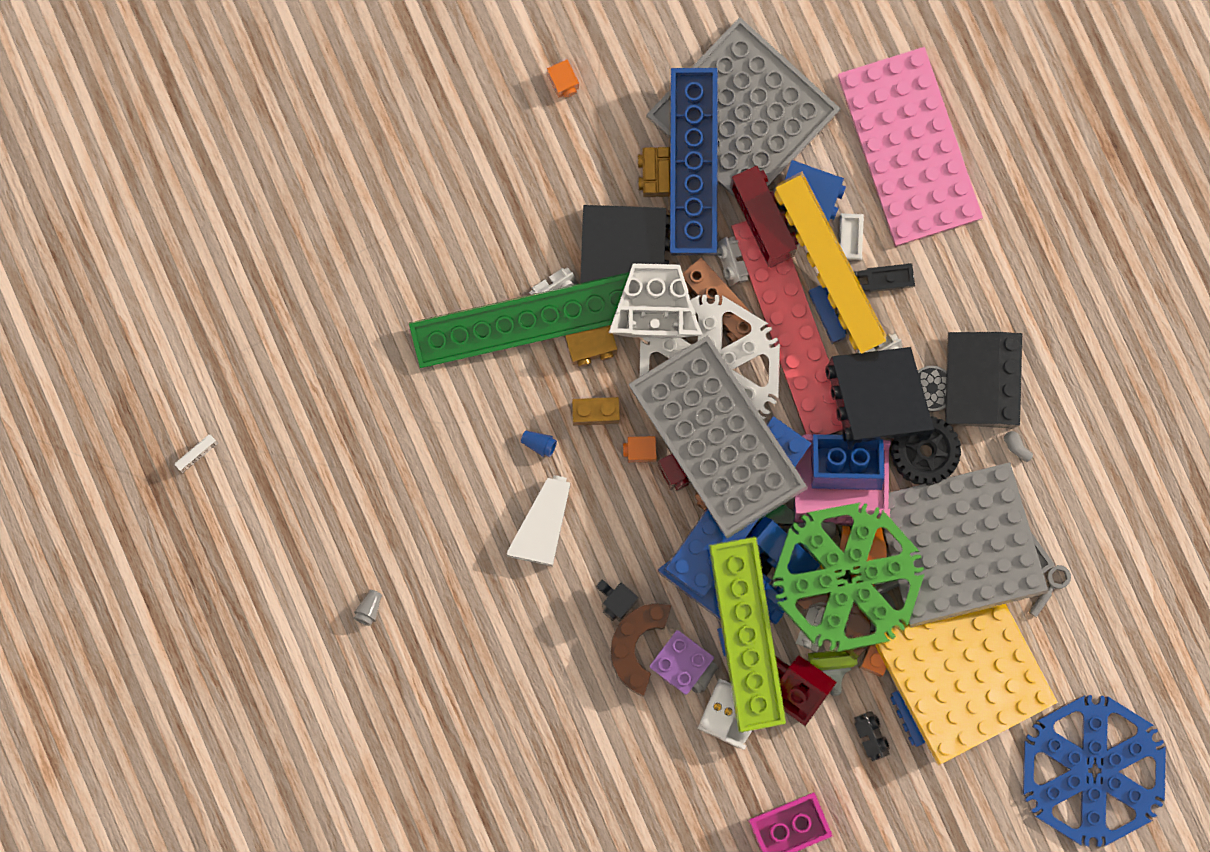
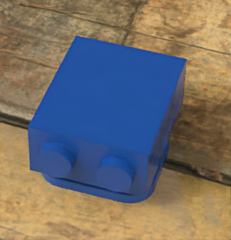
(823, 184)

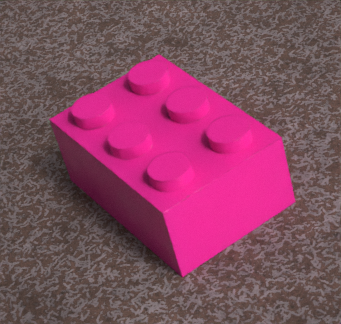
(791, 826)

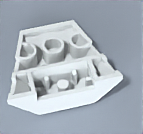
(655, 304)

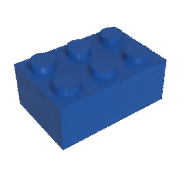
(840, 468)

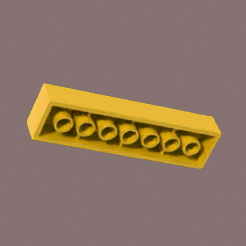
(831, 263)

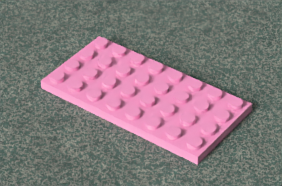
(910, 146)

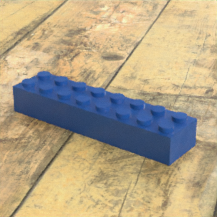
(694, 162)
(692, 561)

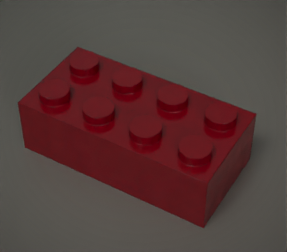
(763, 216)

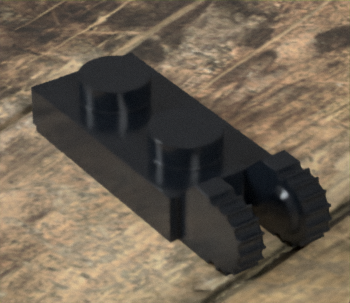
(887, 277)

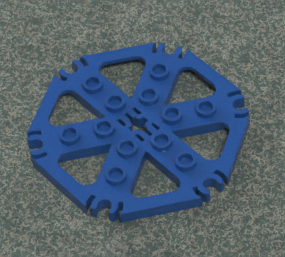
(1079, 780)

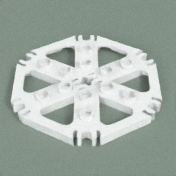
(736, 354)

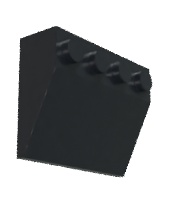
(983, 379)

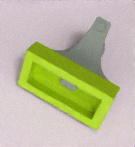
(834, 665)

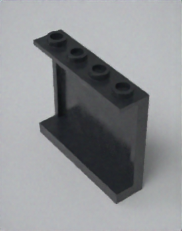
(621, 237)
(879, 396)

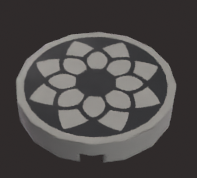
(934, 386)

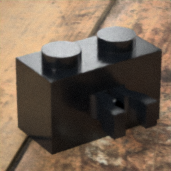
(618, 600)

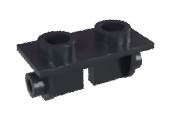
(870, 727)

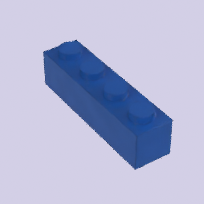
(827, 314)
(909, 724)

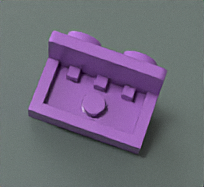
(681, 662)

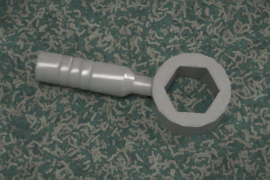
(1043, 599)

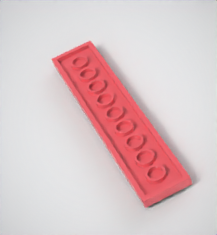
(801, 347)

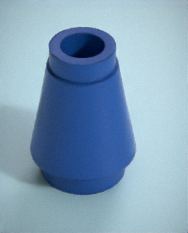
(540, 443)

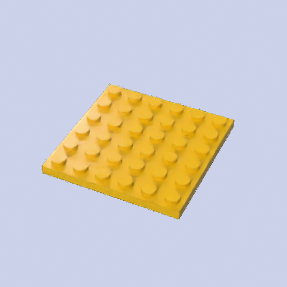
(966, 678)

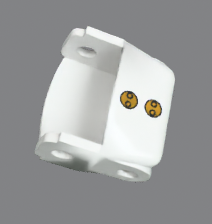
(720, 717)

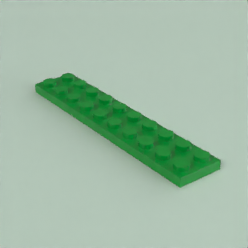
(517, 321)

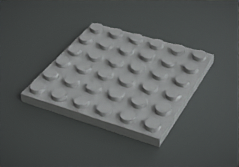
(763, 105)
(969, 542)

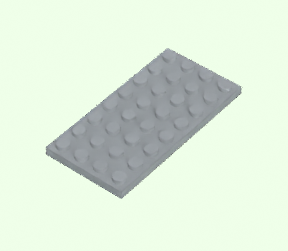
(717, 436)

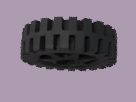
(924, 469)

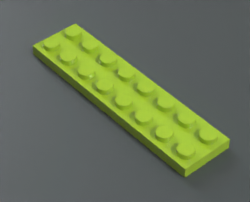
(747, 634)

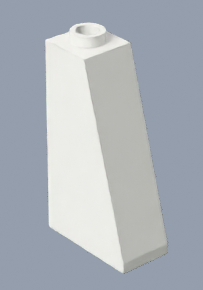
(542, 526)

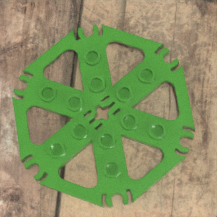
(842, 597)

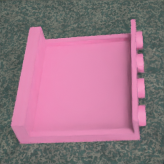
(821, 499)

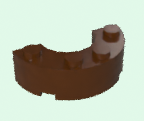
(856, 625)
(624, 640)

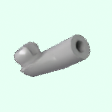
(1016, 446)

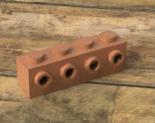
(704, 281)

